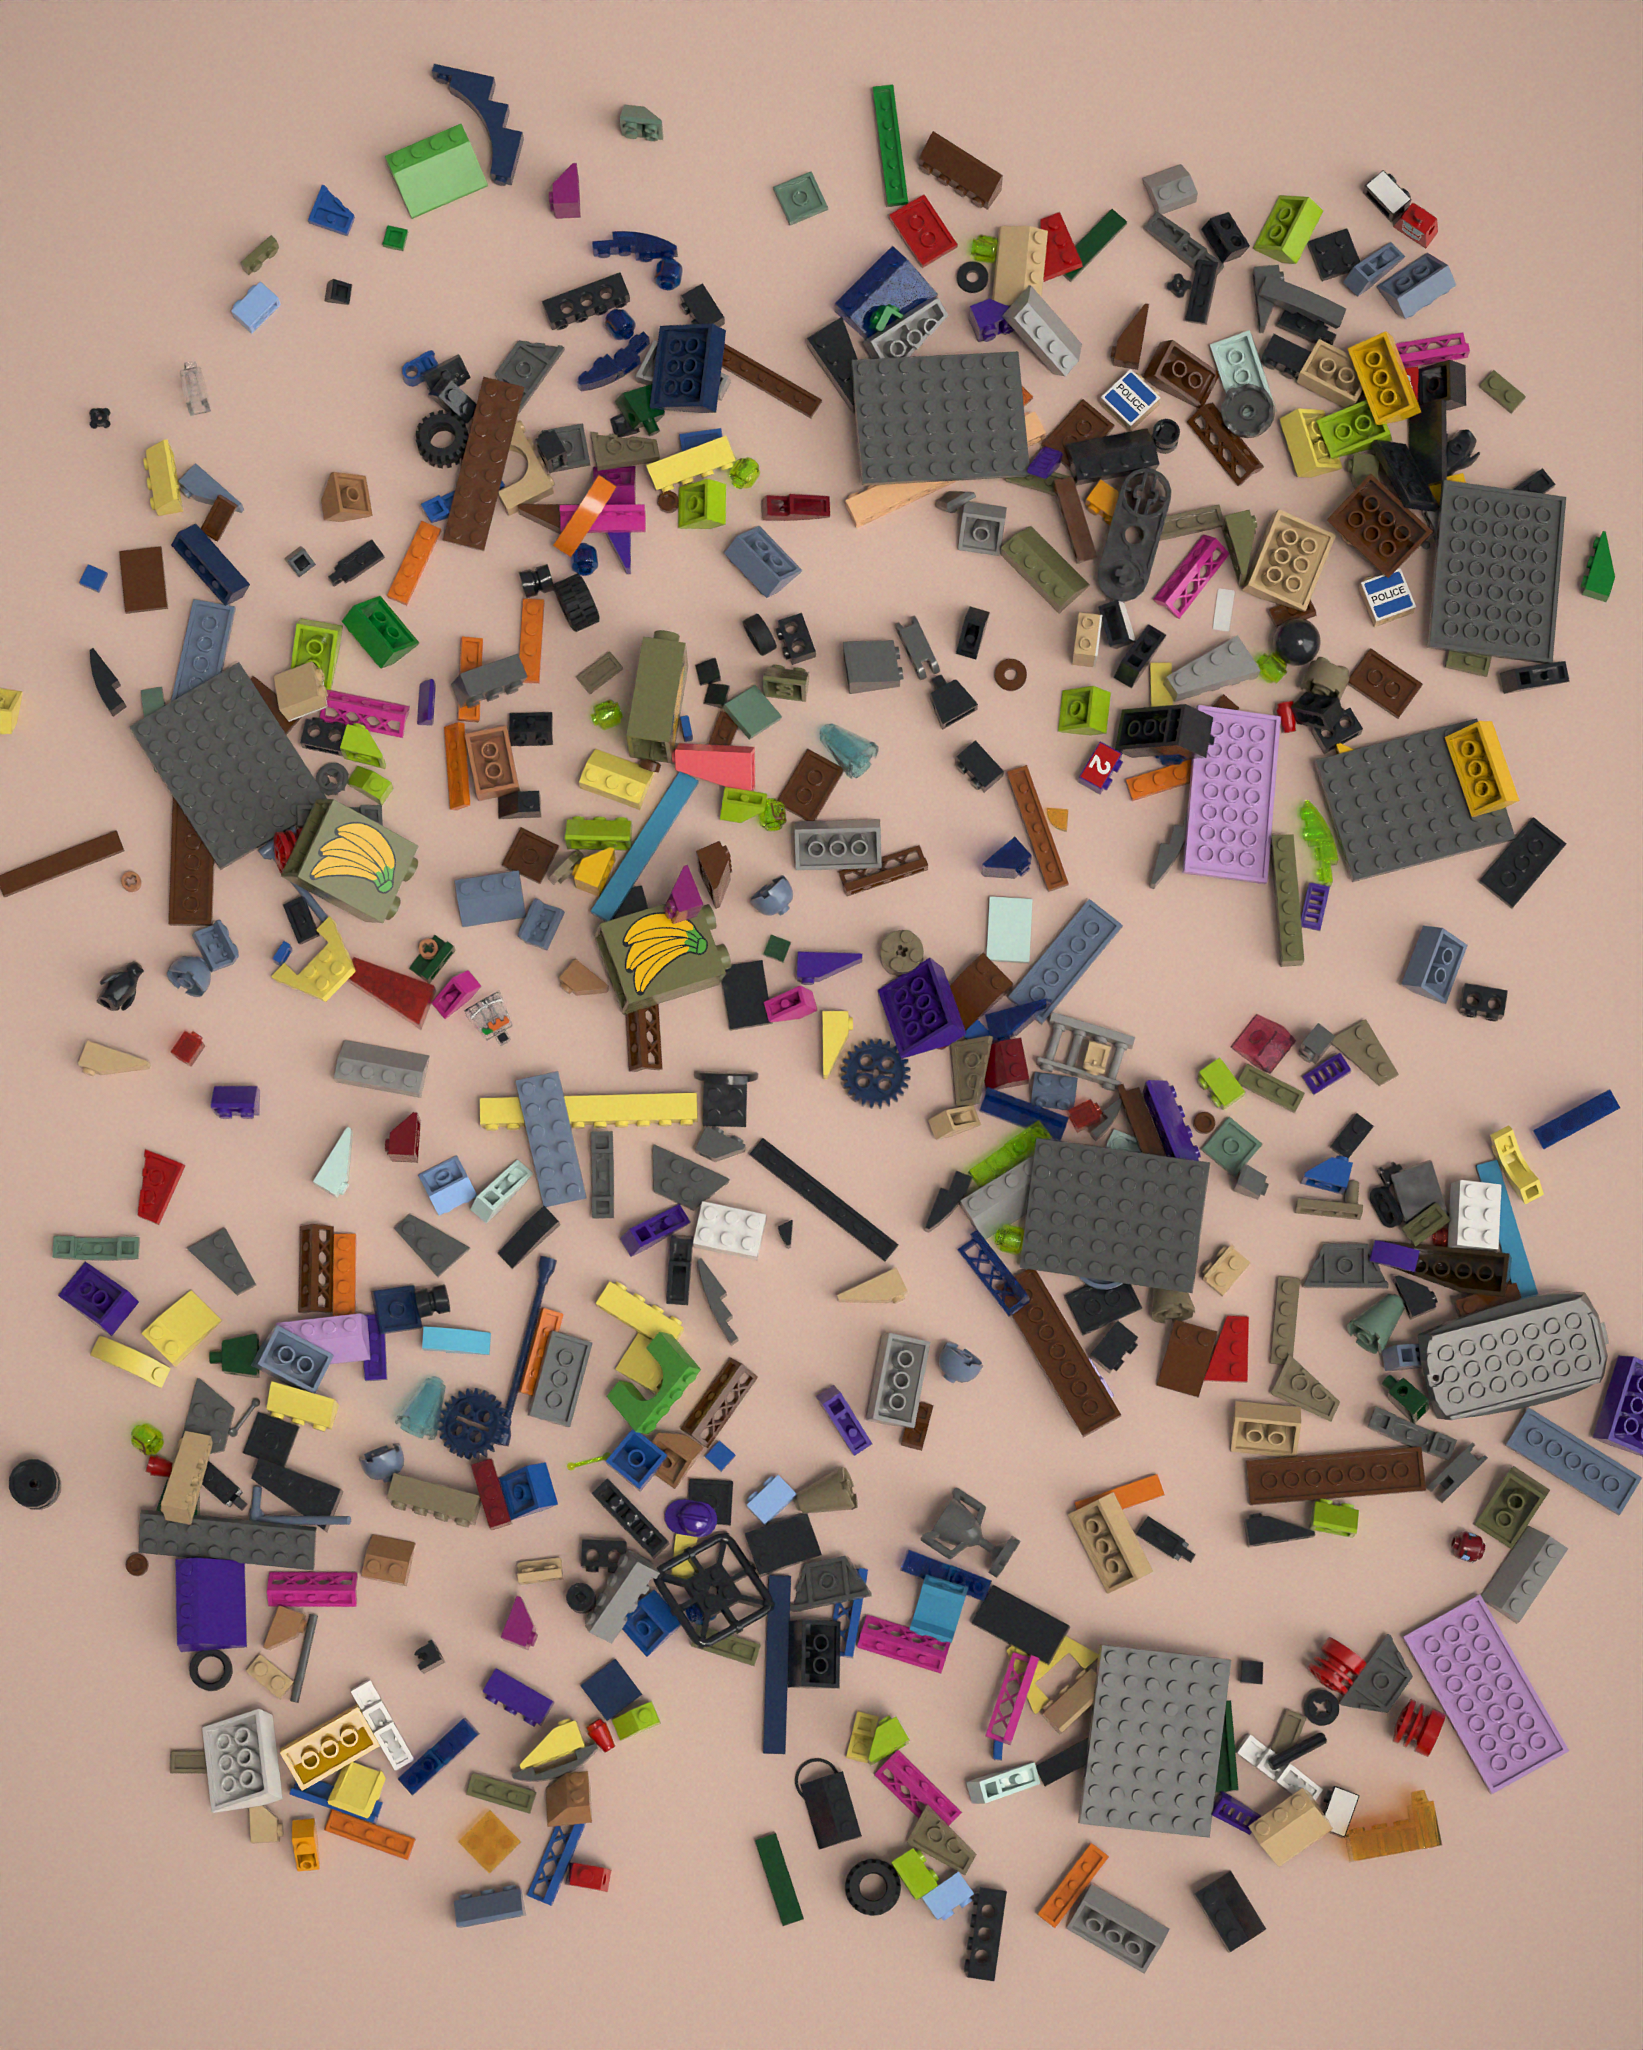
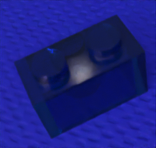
(1008, 861)

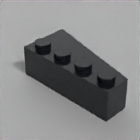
(834, 354)
(297, 1490)

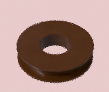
(1010, 664)

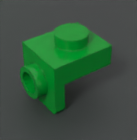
(881, 316)

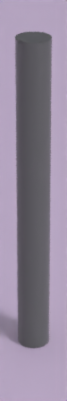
(304, 1656)

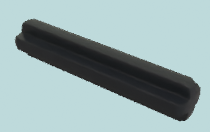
(1297, 1751)

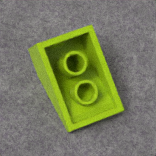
(1351, 430)
(318, 644)

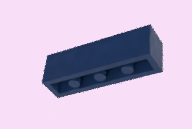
(210, 564)

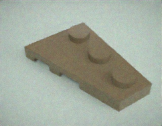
(622, 452)
(564, 869)
(1366, 1051)
(969, 1068)
(1304, 1390)
(941, 1842)

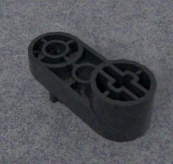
(1122, 577)

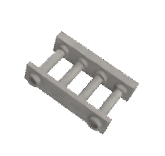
(1081, 1030)

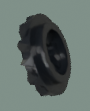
(1319, 1697)

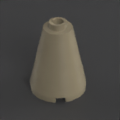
(1171, 1305)
(828, 1494)

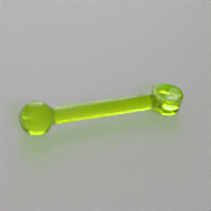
(571, 1466)

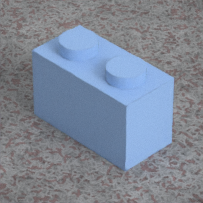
(255, 307)
(771, 1499)
(948, 1896)

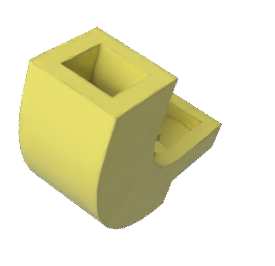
(1514, 1166)
(130, 1361)

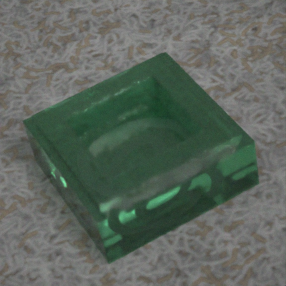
(777, 948)

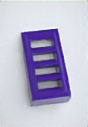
(1045, 462)
(1319, 889)
(1323, 1067)
(1224, 1798)

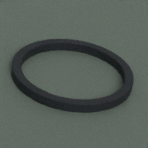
(804, 1764)

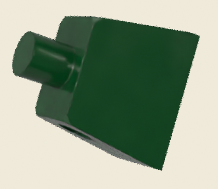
(637, 410)
(237, 1356)
(1411, 1405)

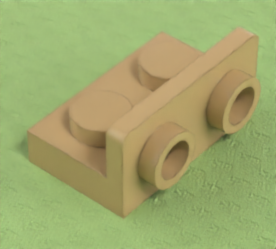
(1225, 1270)
(540, 1571)

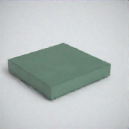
(800, 198)
(752, 712)
(1231, 1147)

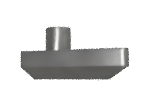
(953, 500)

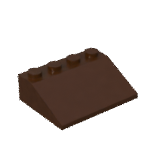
(1379, 526)

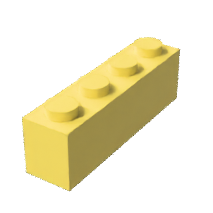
(636, 1314)

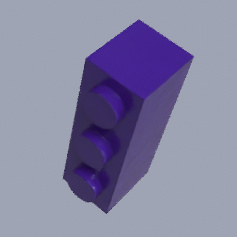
(517, 1698)

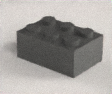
(489, 681)

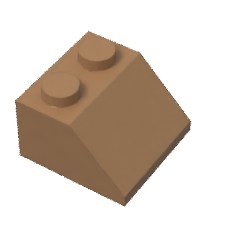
(388, 1560)
(569, 1800)

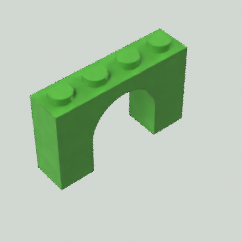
(678, 1372)

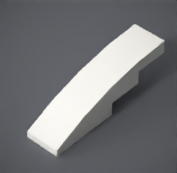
(382, 1725)
(1286, 1777)

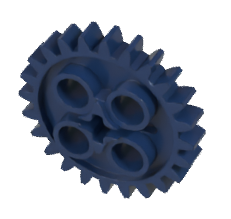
(873, 1093)
(480, 1405)

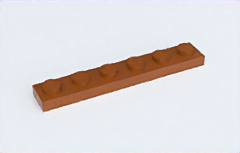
(1037, 828)

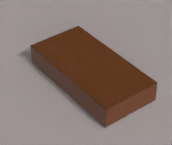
(218, 517)

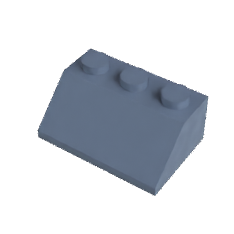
(1417, 285)
(762, 561)
(490, 898)
(1434, 964)
(292, 1360)
(489, 1907)

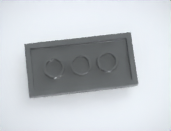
(559, 1379)

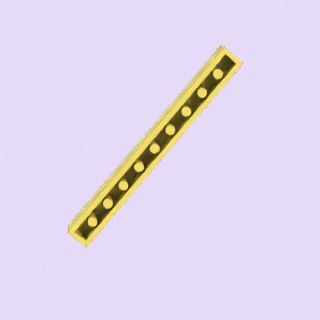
(600, 1110)

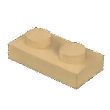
(270, 1676)

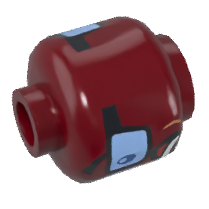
(1468, 1546)

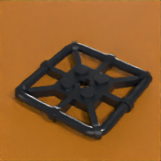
(712, 1604)

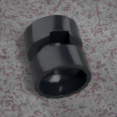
(1166, 435)
(536, 581)
(432, 1301)
(581, 1598)

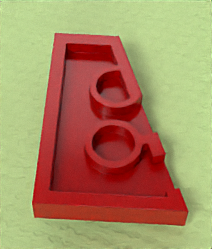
(1060, 250)
(158, 1185)
(1230, 1355)

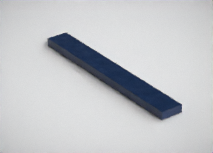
(777, 1666)

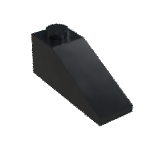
(1139, 656)
(1534, 677)
(529, 1237)
(1270, 1530)

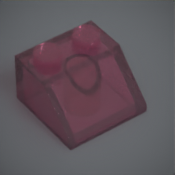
(1263, 1043)

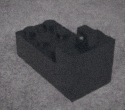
(1164, 732)

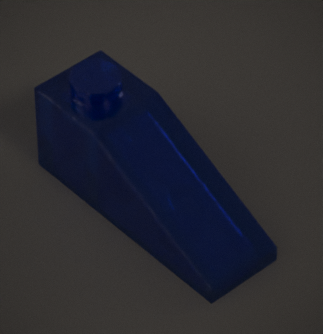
(1012, 1021)

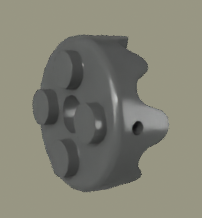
(1248, 396)

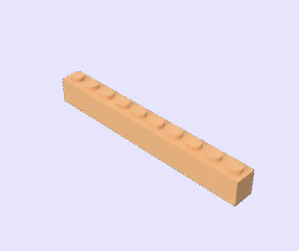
(886, 498)

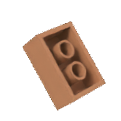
(492, 763)

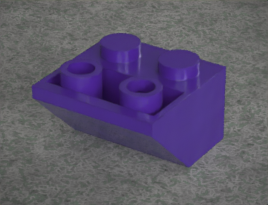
(988, 320)
(236, 1101)

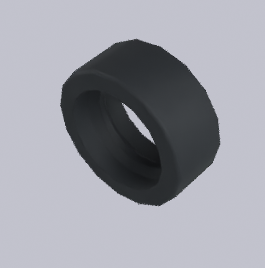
(759, 634)
(222, 1682)

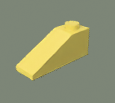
(835, 1034)

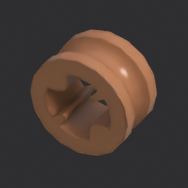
(129, 875)
(428, 955)

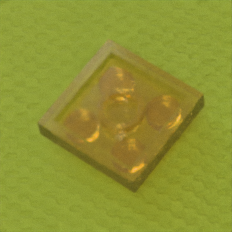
(489, 1841)

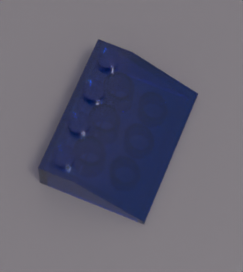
(887, 282)

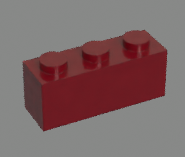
(491, 1494)

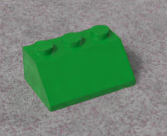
(379, 631)

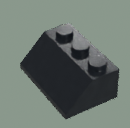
(814, 1654)
(831, 1810)
(1229, 1911)

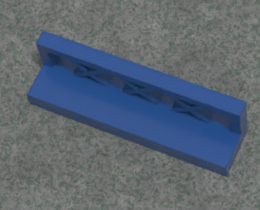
(854, 1620)
(320, 1793)
(562, 1866)

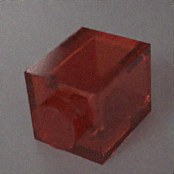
(188, 1048)
(1084, 1115)

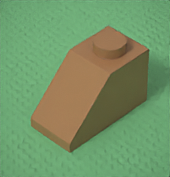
(581, 980)
(285, 1627)

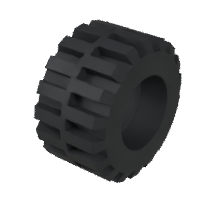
(436, 424)
(576, 602)
(892, 1881)

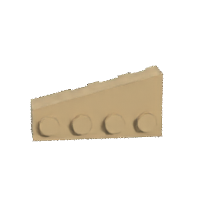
(186, 1477)

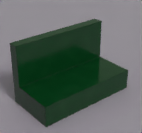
(430, 968)

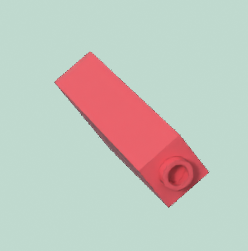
(718, 764)

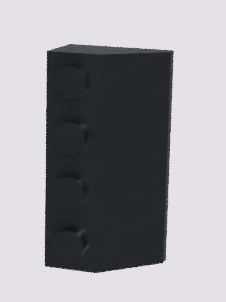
(1111, 456)

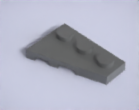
(430, 1244)
(224, 1260)

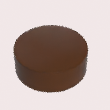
(668, 502)
(650, 765)
(1204, 1122)
(137, 1565)

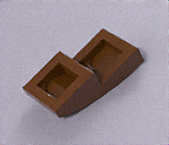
(915, 1437)

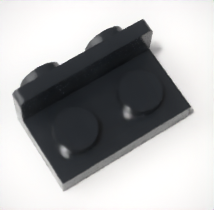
(451, 369)
(531, 729)

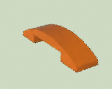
(585, 516)

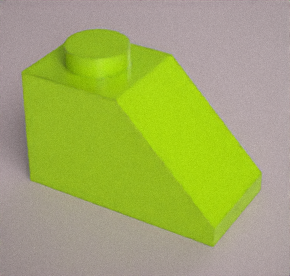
(370, 784)
(741, 804)
(636, 1721)

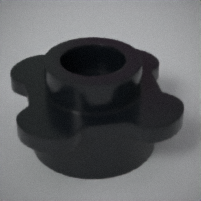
(1179, 291)
(99, 412)

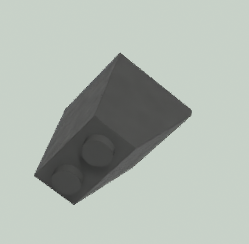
(871, 665)

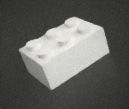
(1474, 1215)
(729, 1230)

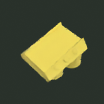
(357, 1789)

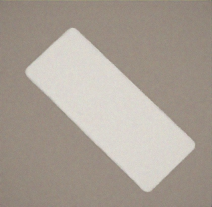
(1223, 609)

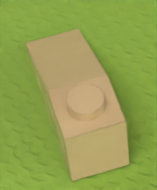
(107, 1061)
(881, 1289)

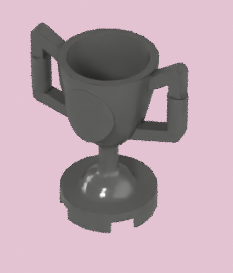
(963, 1530)

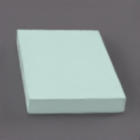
(1009, 929)

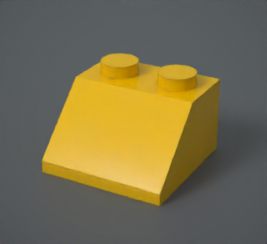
(594, 871)

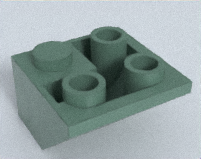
(641, 123)

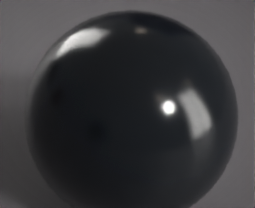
(1296, 641)

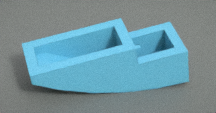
(456, 1341)

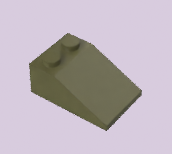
(1239, 536)
(786, 683)
(1512, 1507)

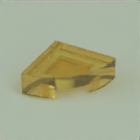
(1058, 818)

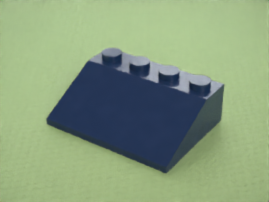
(688, 368)

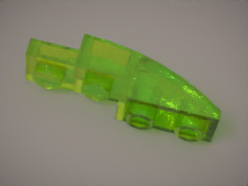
(1319, 835)
(1009, 1155)

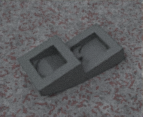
(1109, 1115)

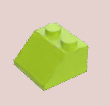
(702, 505)
(1084, 711)
(360, 746)
(1334, 1519)
(915, 1874)

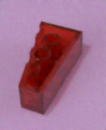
(396, 991)

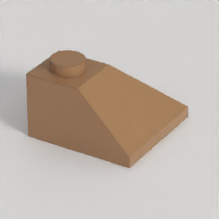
(346, 498)
(681, 1453)

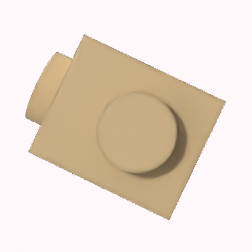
(1096, 1057)

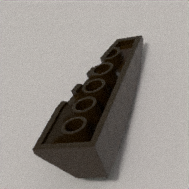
(1462, 1269)

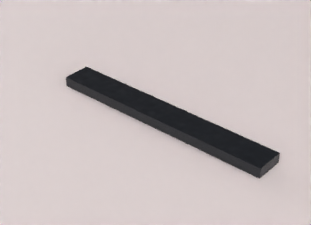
(824, 1200)

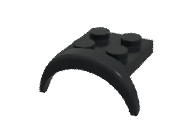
(725, 1098)

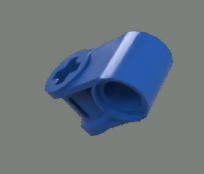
(420, 364)

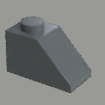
(1251, 1183)

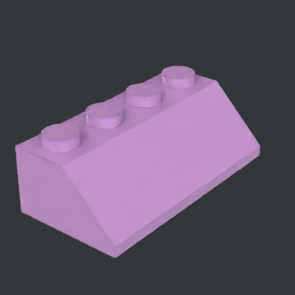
(340, 1335)

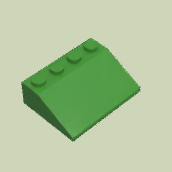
(436, 171)

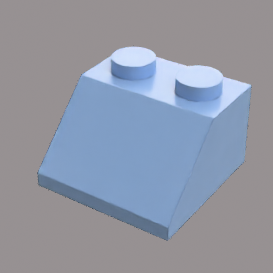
(447, 1185)

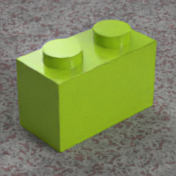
(1220, 1084)

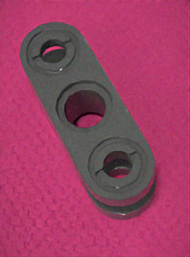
(917, 647)
(1456, 1473)

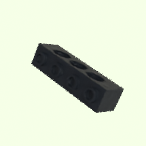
(573, 299)
(630, 1518)
(997, 1900)

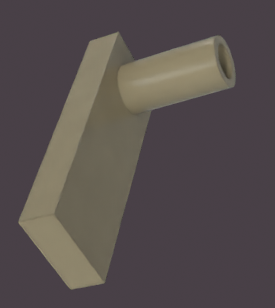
(1347, 1210)

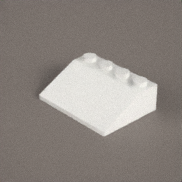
(242, 1762)

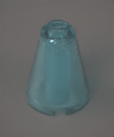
(848, 749)
(424, 1409)

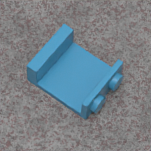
(938, 1609)

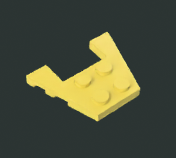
(326, 971)
(1035, 1696)

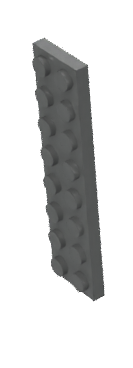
(229, 1540)

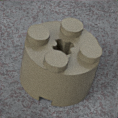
(1325, 678)
(904, 941)

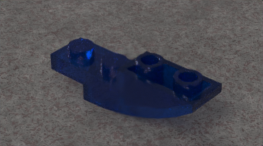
(643, 245)
(609, 370)
(1576, 1119)
(921, 1565)
(439, 1756)

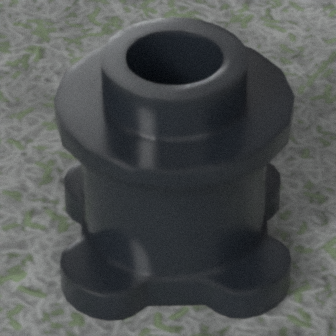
(1384, 1173)

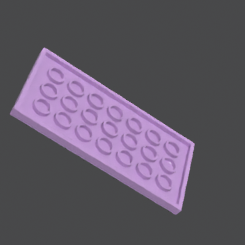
(1233, 798)
(1485, 1694)

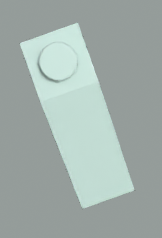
(336, 1169)
(501, 1191)
(1002, 1783)

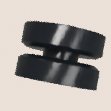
(24, 1477)

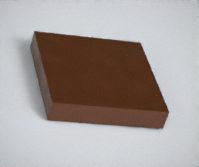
(530, 855)

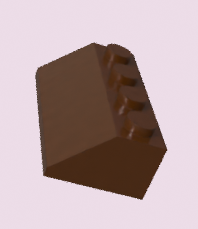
(960, 171)
(715, 870)

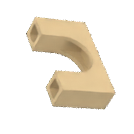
(534, 484)

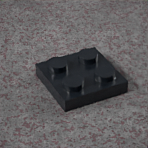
(1334, 254)

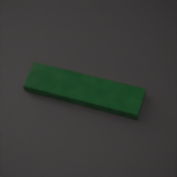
(1097, 240)
(779, 1879)

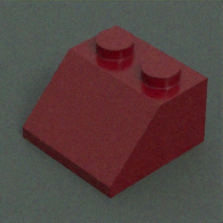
(1006, 1065)
(405, 1140)

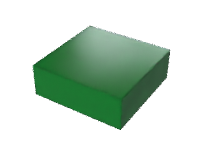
(395, 238)

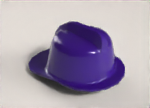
(690, 1518)

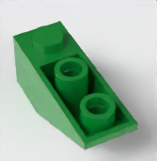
(1601, 573)

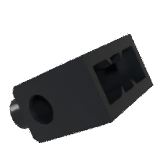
(951, 701)

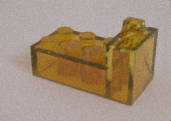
(1401, 1837)

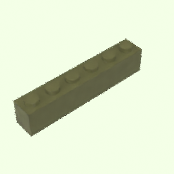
(1287, 900)

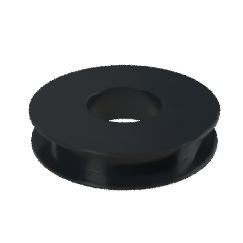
(972, 287)

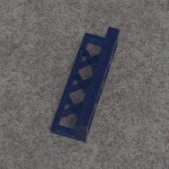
(1022, 1113)
(997, 1266)

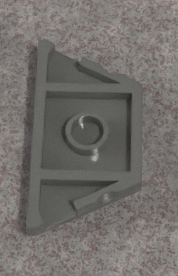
(528, 366)
(683, 1179)
(1345, 1268)
(210, 1416)
(828, 1584)
(1380, 1680)

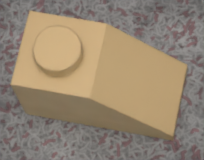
(954, 1122)
(264, 1826)

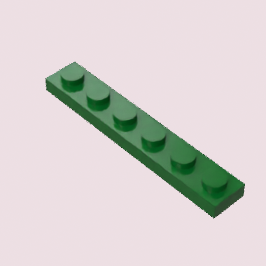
(890, 145)

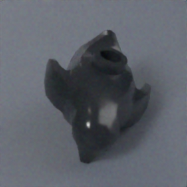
(1460, 450)
(120, 987)

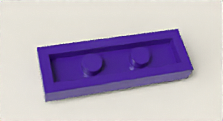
(376, 1367)

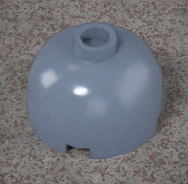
(774, 897)
(191, 974)
(958, 1364)
(383, 1462)

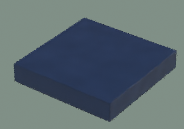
(396, 1309)
(611, 1690)

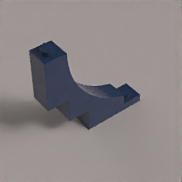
(477, 93)

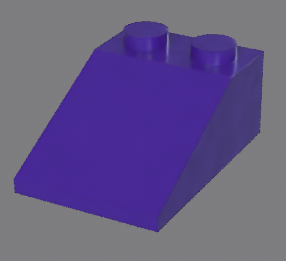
(98, 1298)

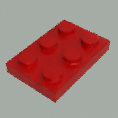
(923, 231)

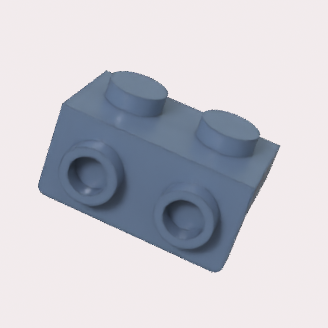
(540, 924)
(216, 946)
(1054, 1091)

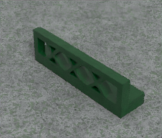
(1227, 1769)

